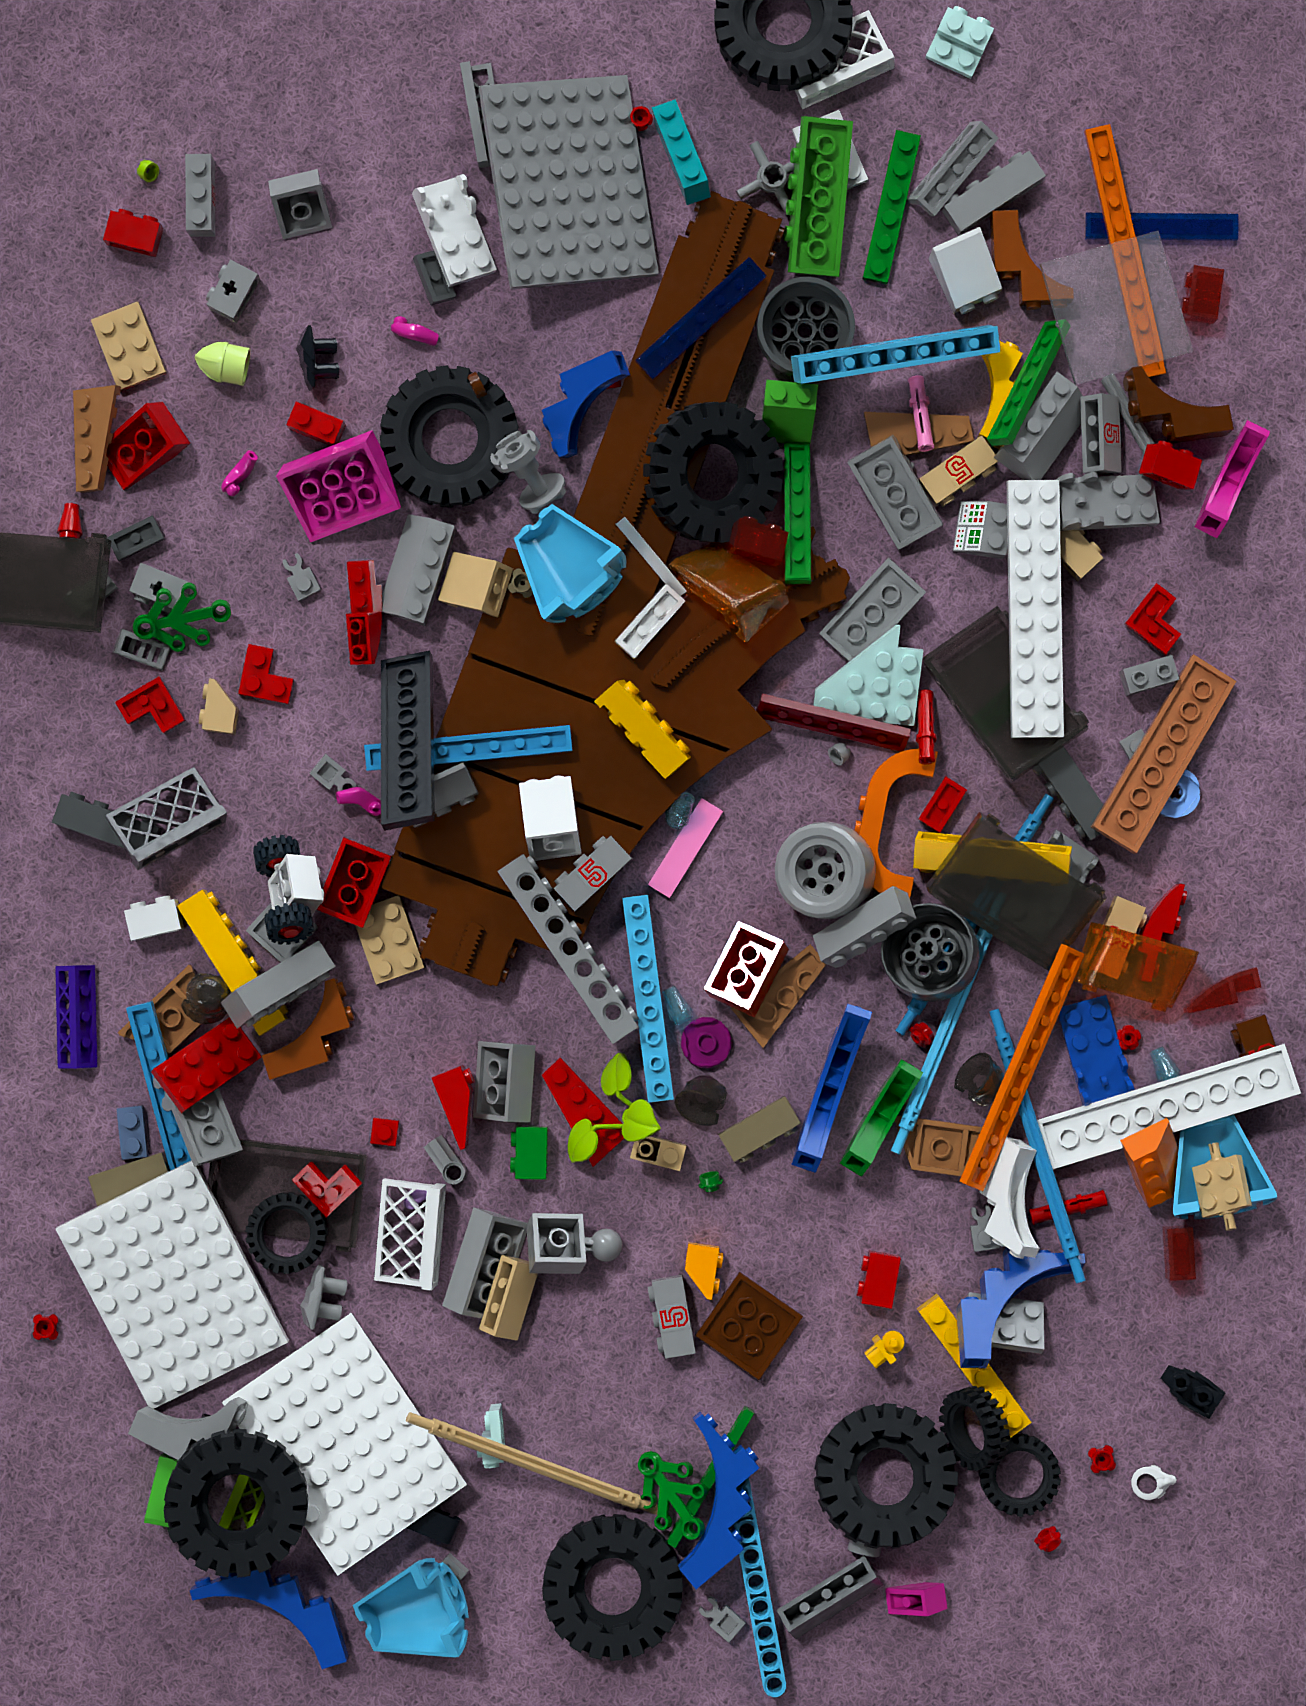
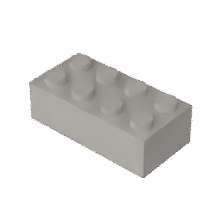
(278, 986)

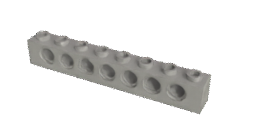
(613, 1028)

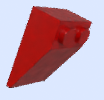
(144, 444)
(456, 1098)

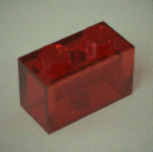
(1203, 294)
(758, 541)
(1179, 1253)

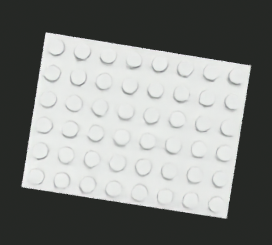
(172, 1284)
(350, 1434)

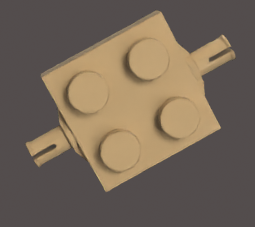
(1221, 1186)

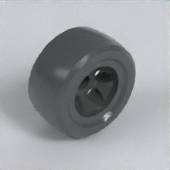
(961, 961)

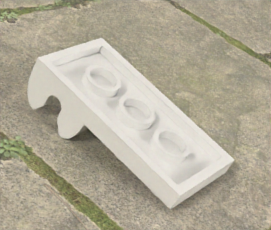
(454, 230)

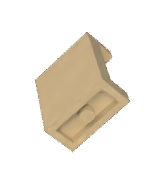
(475, 583)

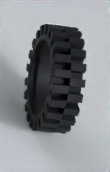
(256, 1238)
(990, 1421)
(1041, 1496)

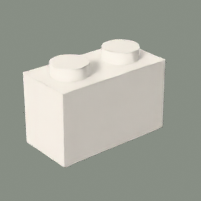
(153, 919)

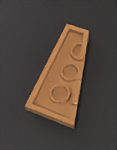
(92, 426)
(945, 429)
(783, 995)

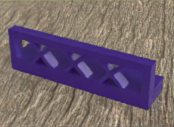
(79, 1017)

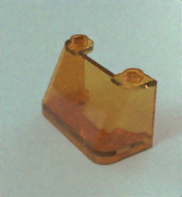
(731, 586)
(1134, 966)

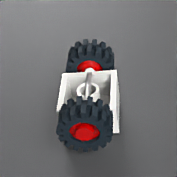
(292, 888)

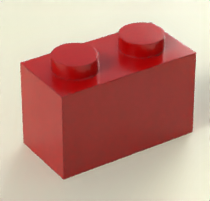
(133, 233)
(315, 424)
(1170, 466)
(879, 1279)

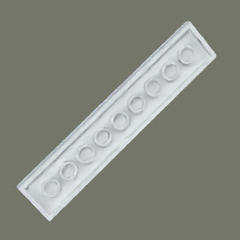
(1035, 609)
(1182, 1100)

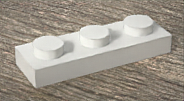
(649, 621)

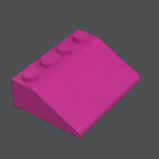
(339, 486)

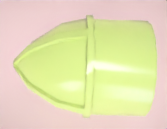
(224, 362)

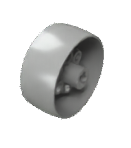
(793, 876)

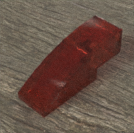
(1224, 990)

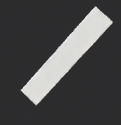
(650, 556)

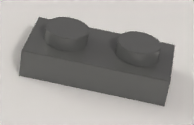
(433, 278)
(136, 538)

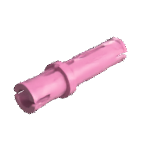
(920, 413)

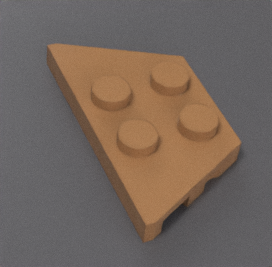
(172, 1020)
(939, 1146)

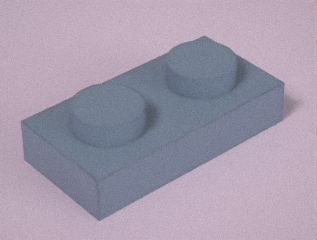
(132, 1132)

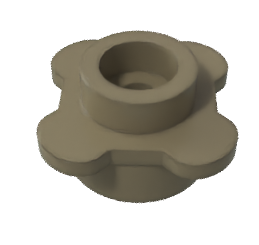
(515, 586)

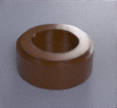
(476, 385)

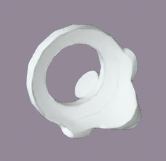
(1163, 1482)

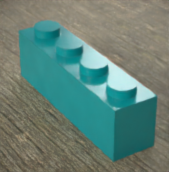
(681, 152)

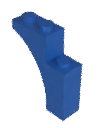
(581, 387)

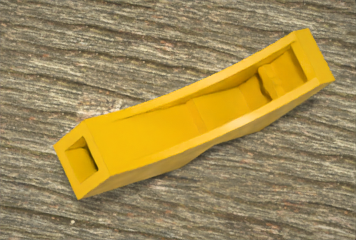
(1000, 368)

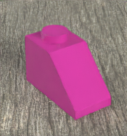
(916, 1599)

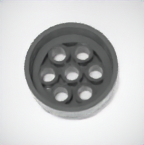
(803, 294)

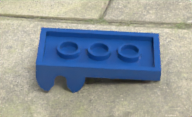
(1094, 1050)

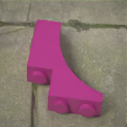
(1230, 480)

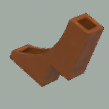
(1013, 260)
(311, 1047)

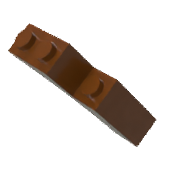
(1180, 420)

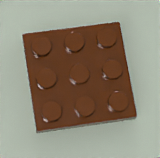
(749, 1325)

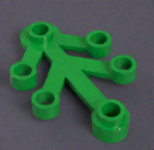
(178, 619)
(668, 1492)

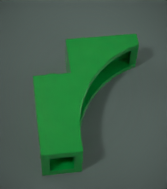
(880, 1117)

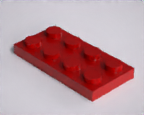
(206, 1064)

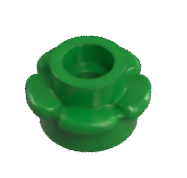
(710, 1181)

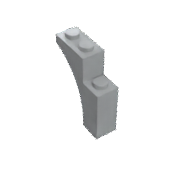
(178, 1435)

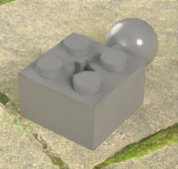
(570, 1244)

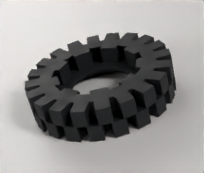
(783, 64)
(403, 429)
(670, 455)
(932, 1476)
(244, 1549)
(619, 1633)

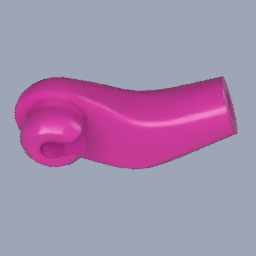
(414, 331)
(239, 473)
(361, 797)

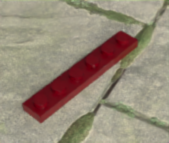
(833, 722)

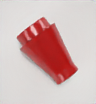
(70, 522)

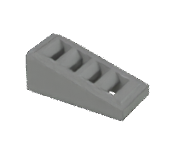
(154, 644)

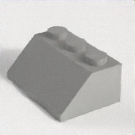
(451, 788)
(504, 1081)

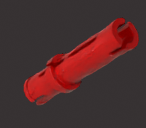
(926, 735)
(1072, 1206)

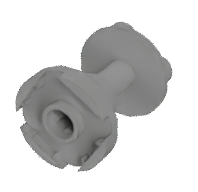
(518, 454)

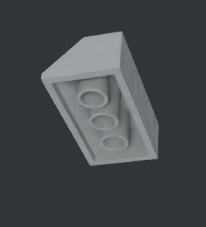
(1045, 430)
(417, 568)
(484, 1242)

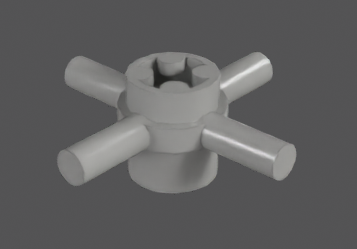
(761, 180)

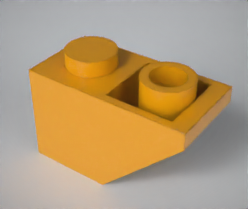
(702, 1265)

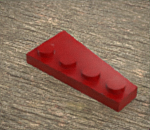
(580, 1103)

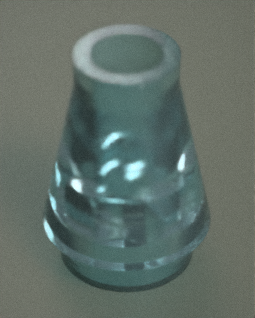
(679, 812)
(677, 1007)
(1164, 1065)

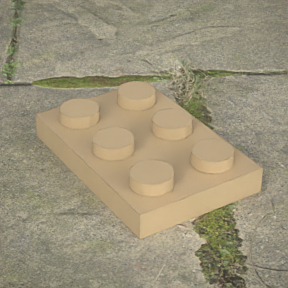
(128, 346)
(389, 941)

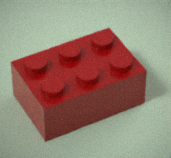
(746, 969)

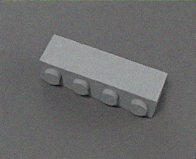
(994, 192)
(864, 927)

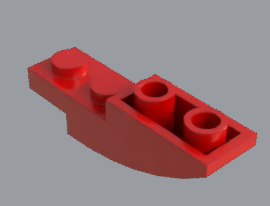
(365, 618)
(1164, 915)

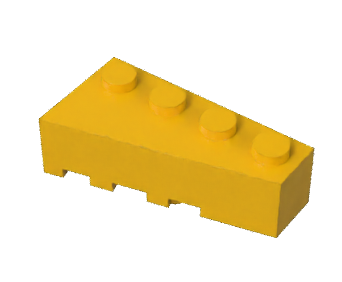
(644, 727)

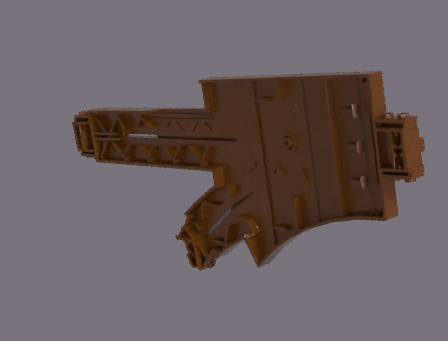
(685, 670)

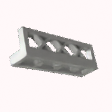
(473, 109)
(953, 167)

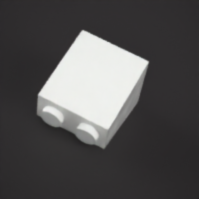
(965, 271)
(550, 818)

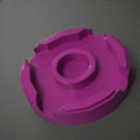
(696, 1042)

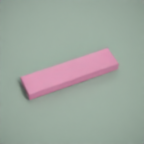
(685, 848)

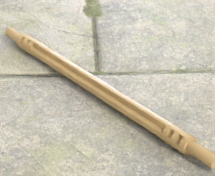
(530, 1462)

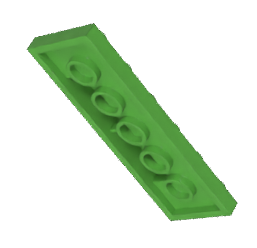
(818, 196)

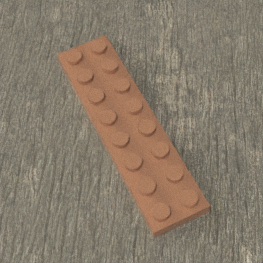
(1163, 754)

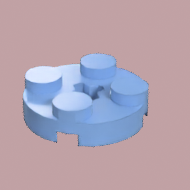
(1188, 800)

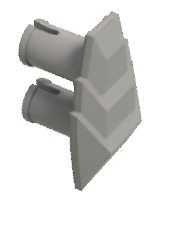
(313, 1307)

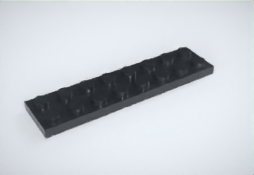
(407, 741)

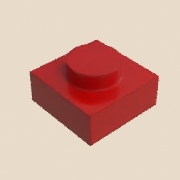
(384, 1131)

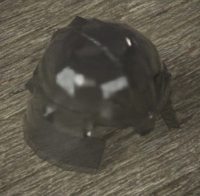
(204, 998)
(981, 1078)
(701, 1100)

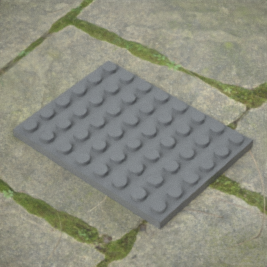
(568, 181)

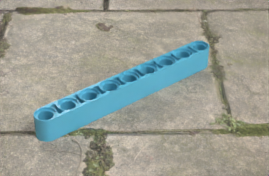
(756, 1593)

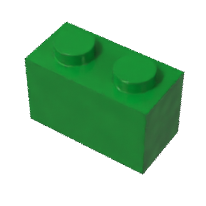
(531, 1152)

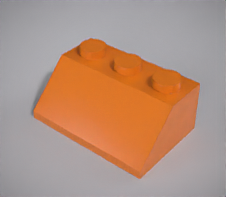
(1153, 1161)

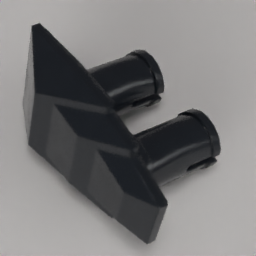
(307, 348)
(1193, 1390)

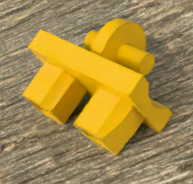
(883, 1349)

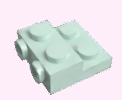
(960, 41)
(494, 1432)

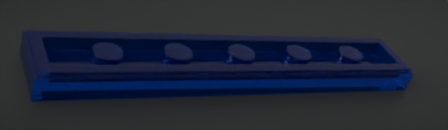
(1171, 226)
(700, 318)

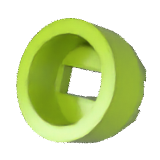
(153, 172)

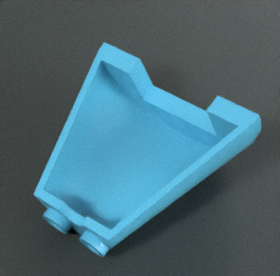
(568, 565)
(1195, 1151)
(417, 1612)

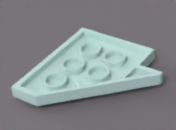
(876, 683)

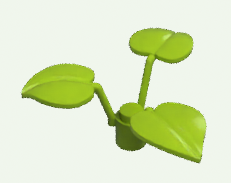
(637, 1120)

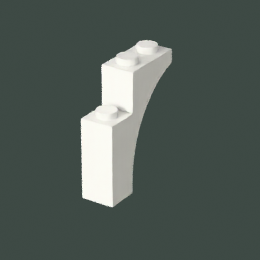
(1007, 1193)

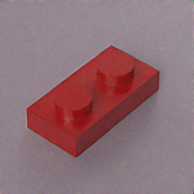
(942, 804)

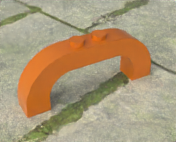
(873, 810)

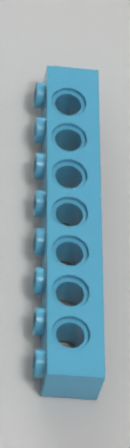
(895, 354)
(648, 998)

